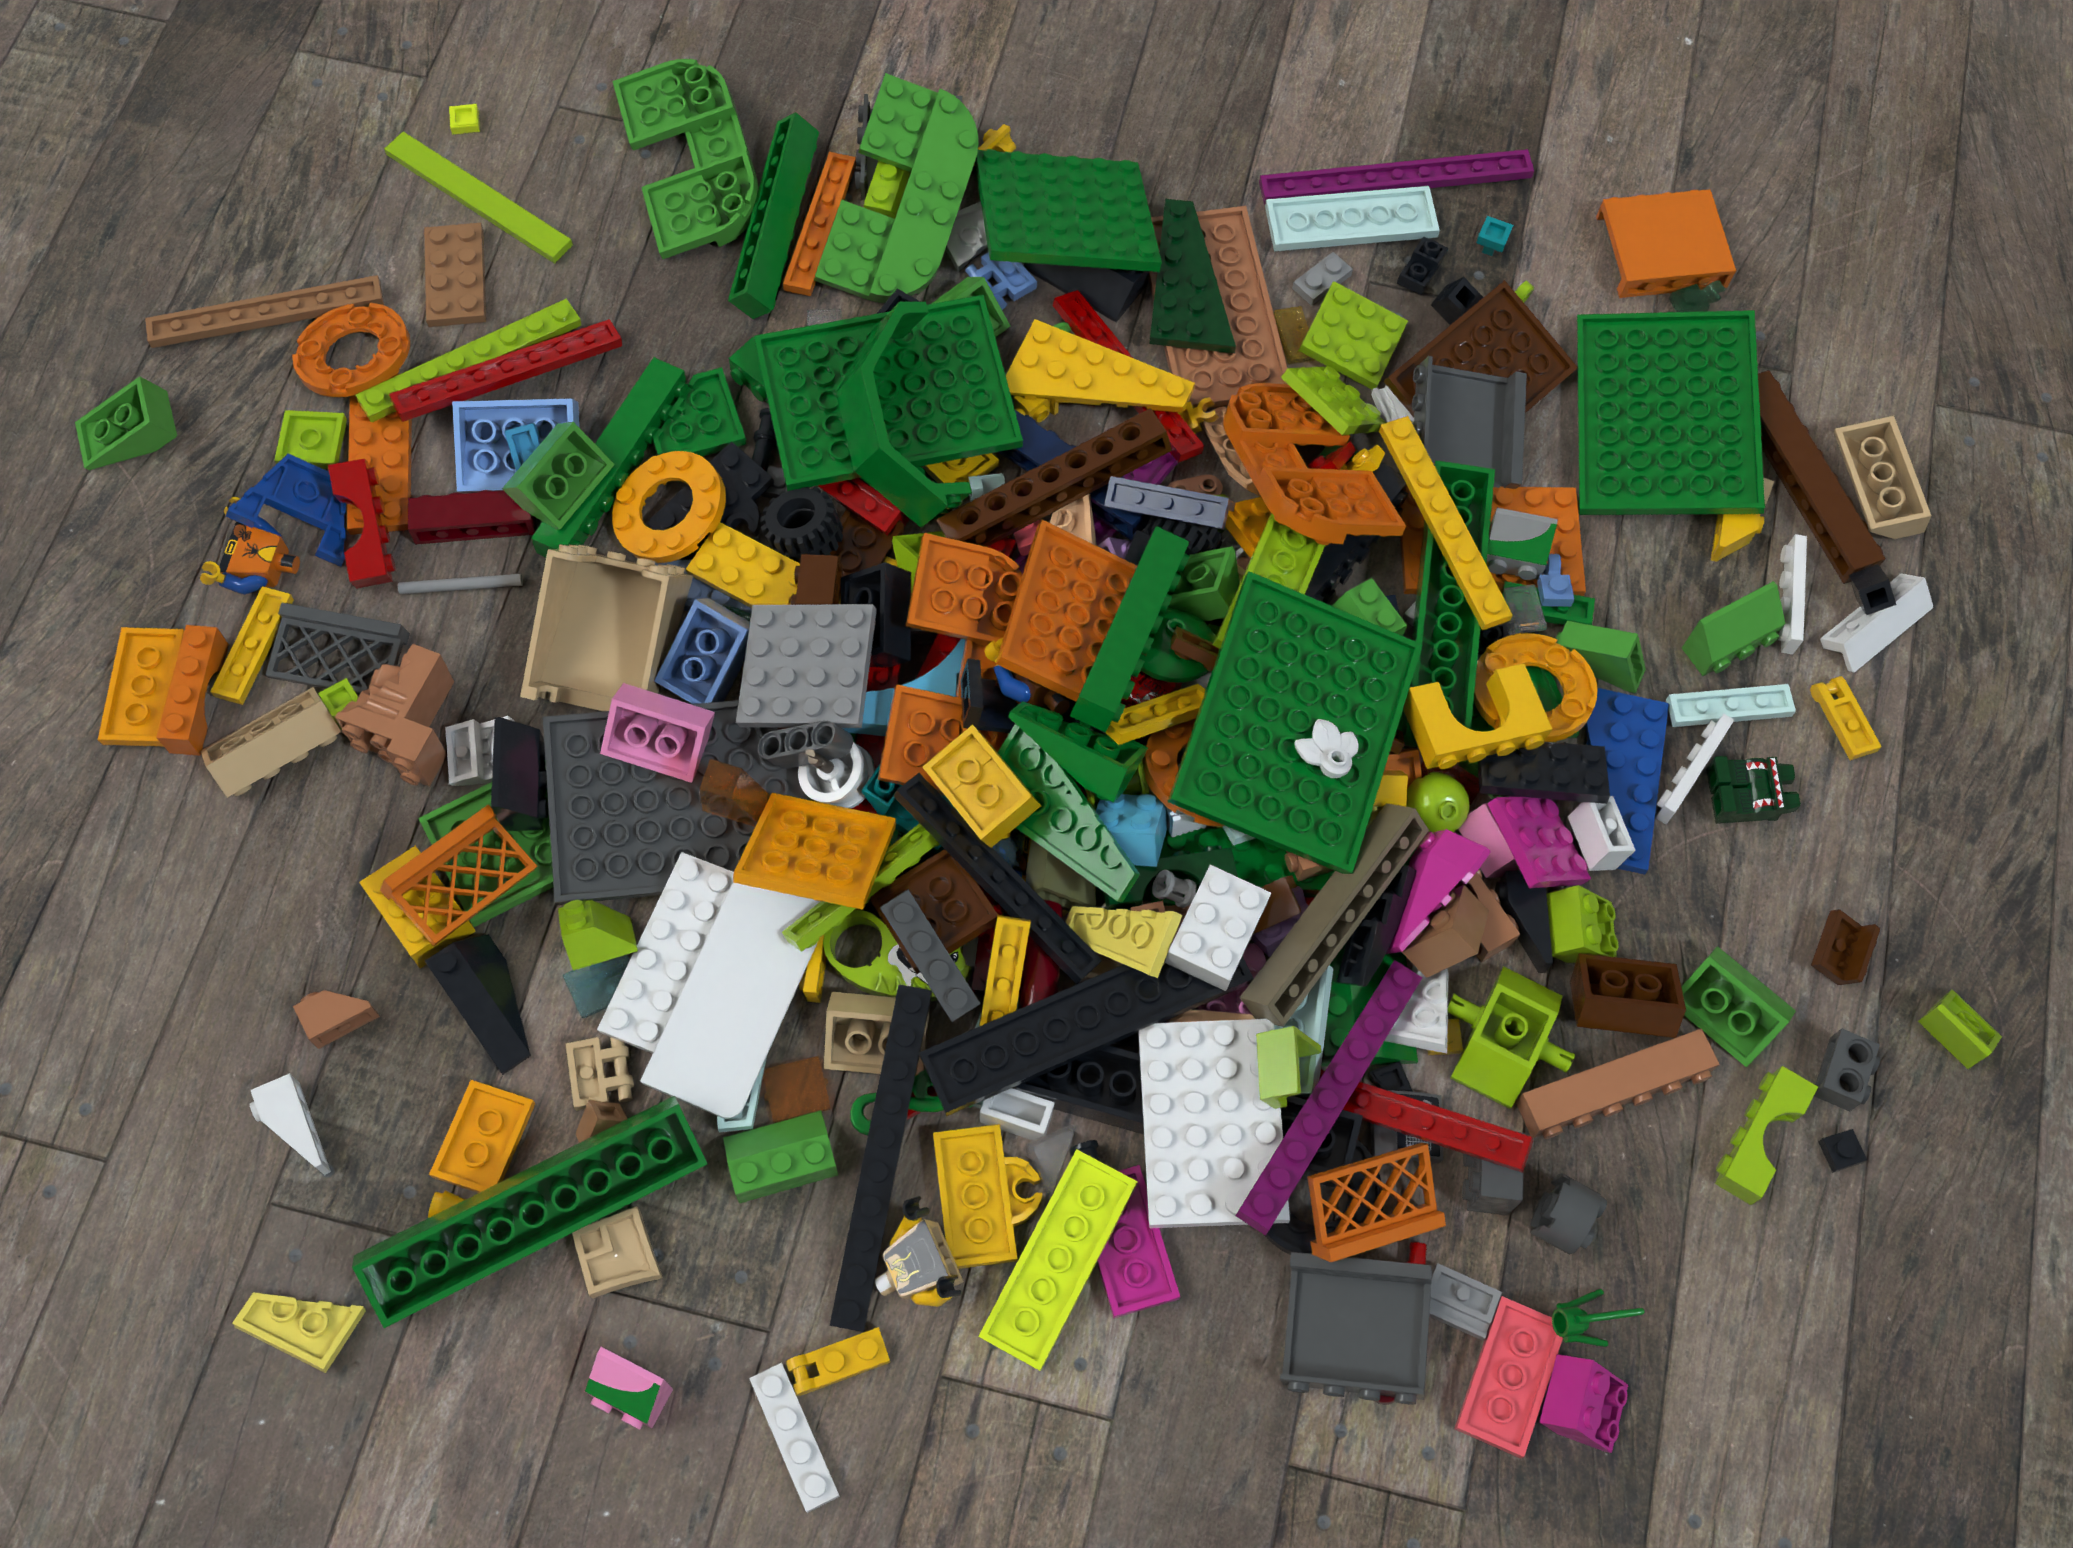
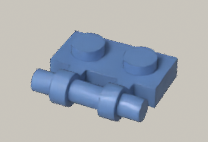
(1010, 276)

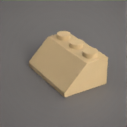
(859, 1032)

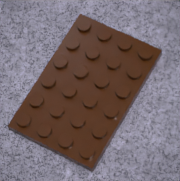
(1495, 340)

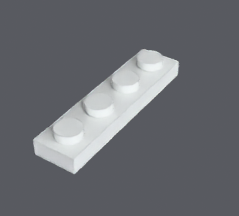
(1793, 599)
(1685, 777)
(794, 1437)

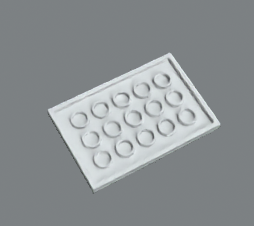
(1204, 1121)

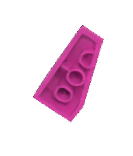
(1440, 865)

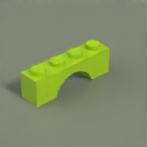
(1747, 1168)

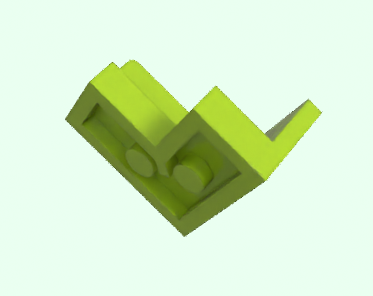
(1279, 1063)

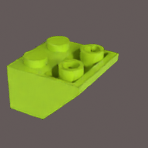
(1580, 924)

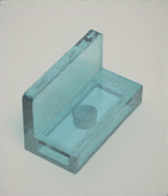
(595, 984)

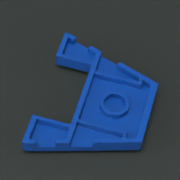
(303, 493)

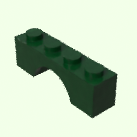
(1183, 866)

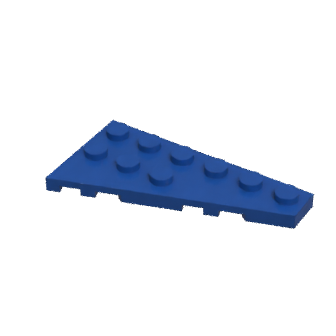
(1634, 744)

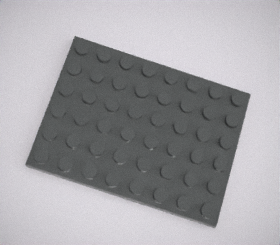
(626, 825)

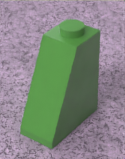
(1611, 653)

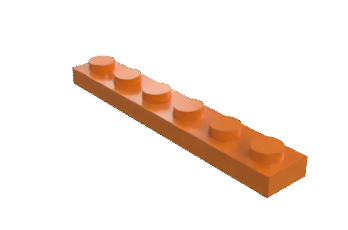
(818, 223)

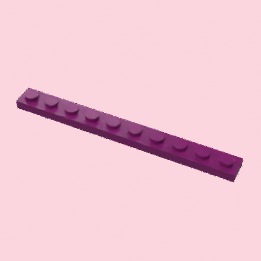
(1404, 174)
(1328, 1099)

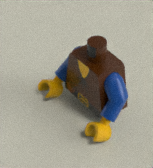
(1023, 689)

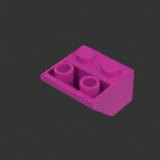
(1584, 1402)

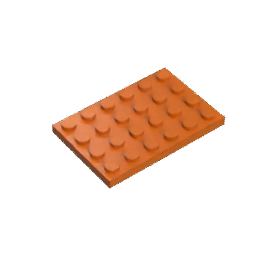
(1541, 501)
(1063, 610)

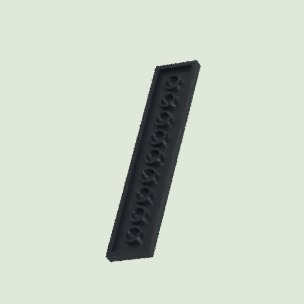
(1062, 1030)

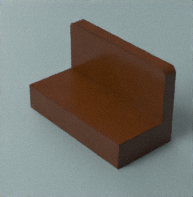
(1281, 903)

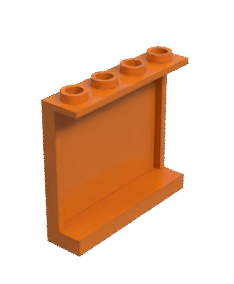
(1667, 242)

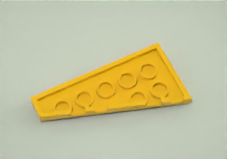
(1083, 372)

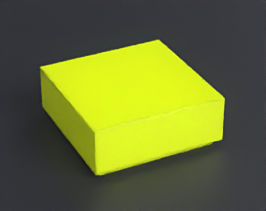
(464, 119)

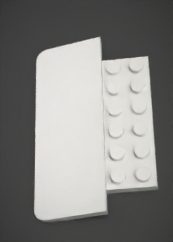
(709, 985)

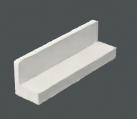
(1864, 636)

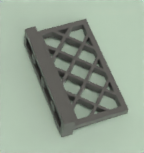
(335, 624)

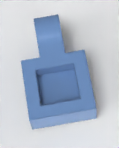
(1553, 587)

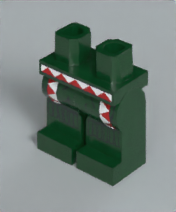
(1750, 789)

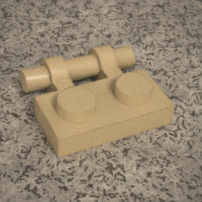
(588, 1071)

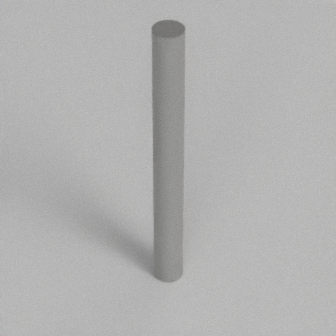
(460, 584)

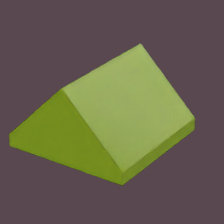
(1960, 1029)

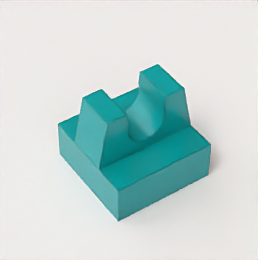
(1494, 235)

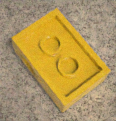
(981, 786)

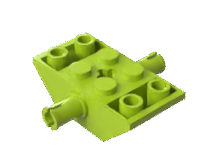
(1501, 1062)

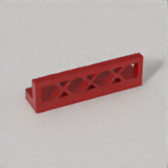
(866, 503)

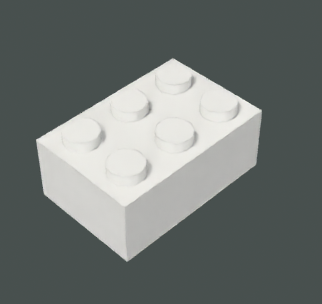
(1217, 927)

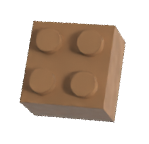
(1451, 934)

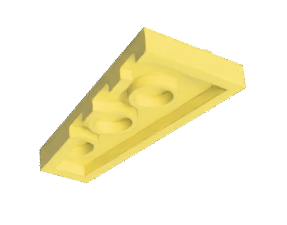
(1127, 936)

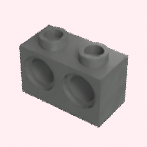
(1839, 1066)

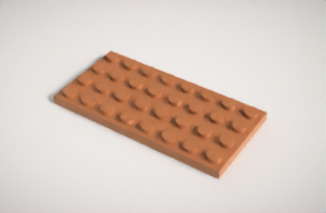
(1248, 310)

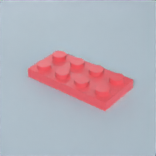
(1510, 1378)

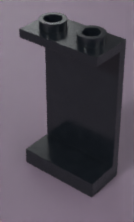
(986, 705)

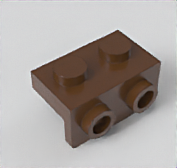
(1845, 949)

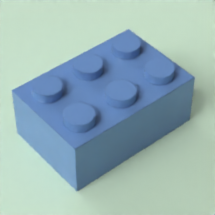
(705, 653)

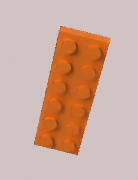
(388, 449)

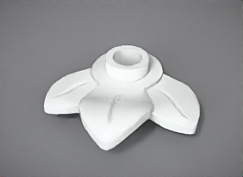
(1328, 745)

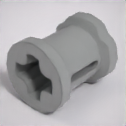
(1174, 888)

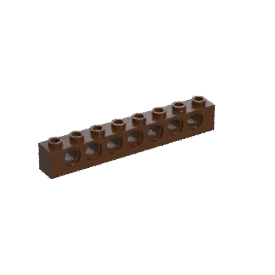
(1058, 482)

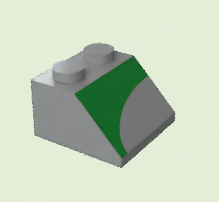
(1519, 543)

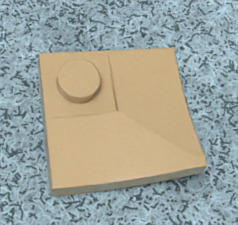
(616, 1253)

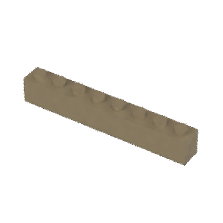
(1333, 916)

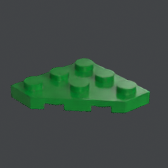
(702, 419)

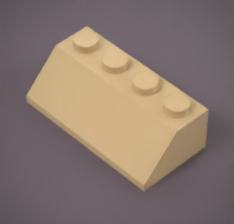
(1884, 478)
(270, 743)

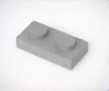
(1316, 281)

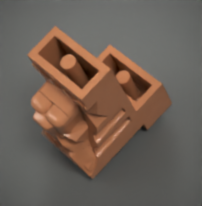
(397, 714)

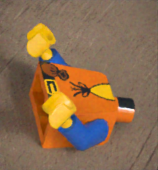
(251, 558)

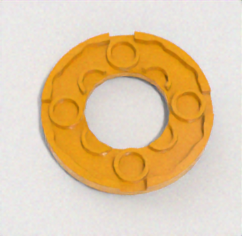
(682, 539)
(1544, 652)

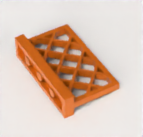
(442, 852)
(1374, 1231)

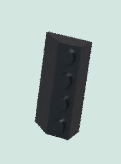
(1104, 288)

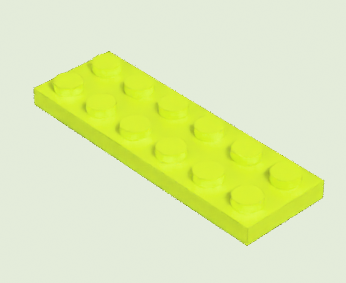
(1058, 1260)

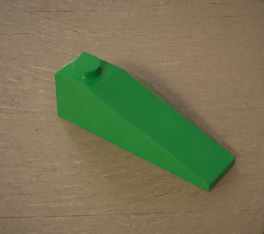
(1085, 754)

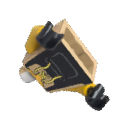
(919, 1260)

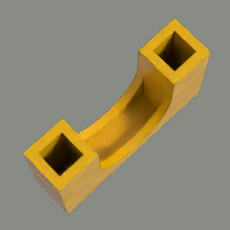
(1447, 742)

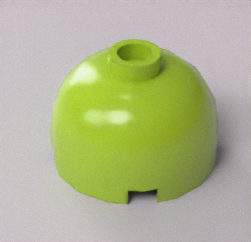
(1439, 801)

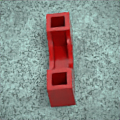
(368, 559)

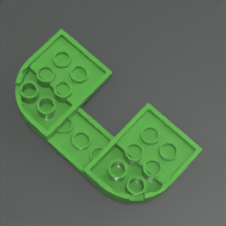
(939, 145)
(721, 190)

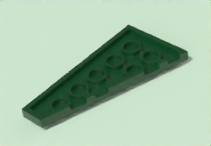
(1187, 296)

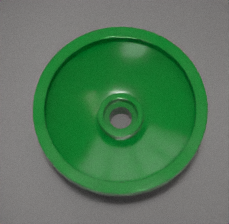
(1161, 659)

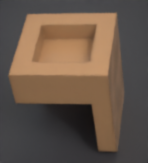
(598, 1117)

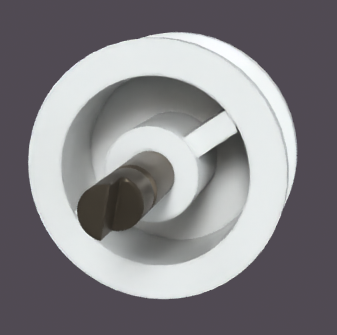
(837, 780)

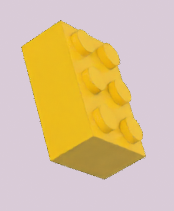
(408, 934)

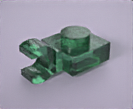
(1696, 300)

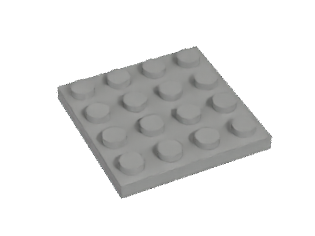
(806, 665)

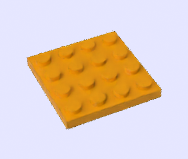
(815, 851)

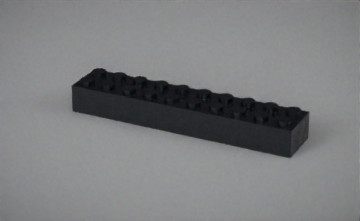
(1109, 1091)

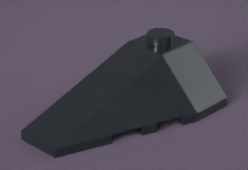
(482, 991)

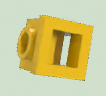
(1037, 409)

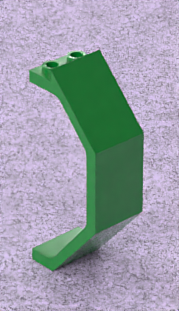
(867, 435)

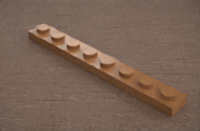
(261, 311)

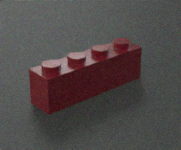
(467, 517)

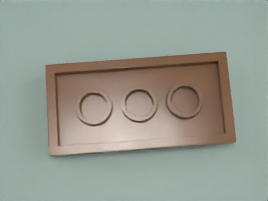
(455, 274)

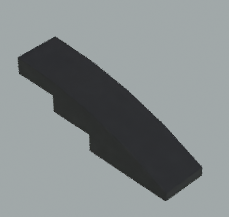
(1375, 933)

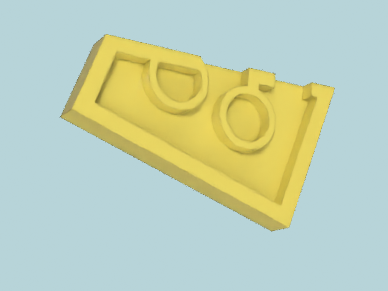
(300, 1328)

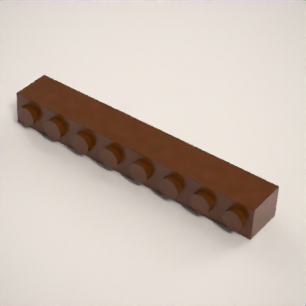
(1813, 484)

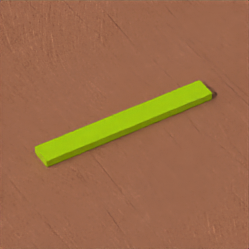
(479, 197)

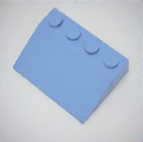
(480, 440)

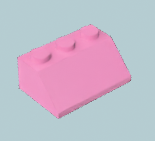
(656, 732)

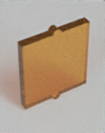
(796, 1089)

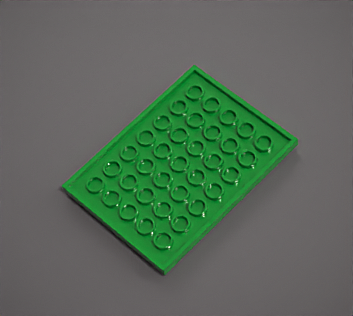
(935, 386)
(1669, 414)
(1273, 678)

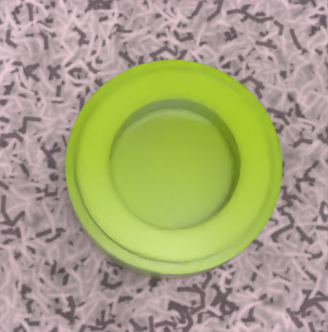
(1524, 290)

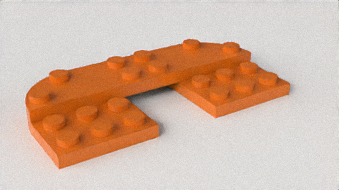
(1318, 503)
(959, 594)

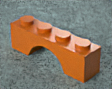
(183, 717)

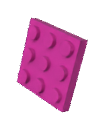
(1539, 841)

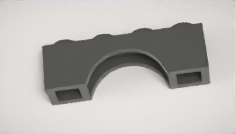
(929, 955)

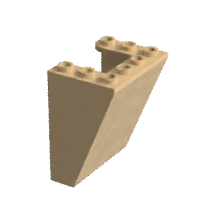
(601, 625)

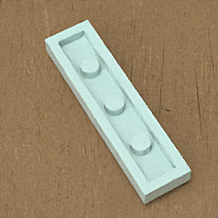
(1737, 703)

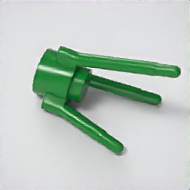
(1571, 1321)

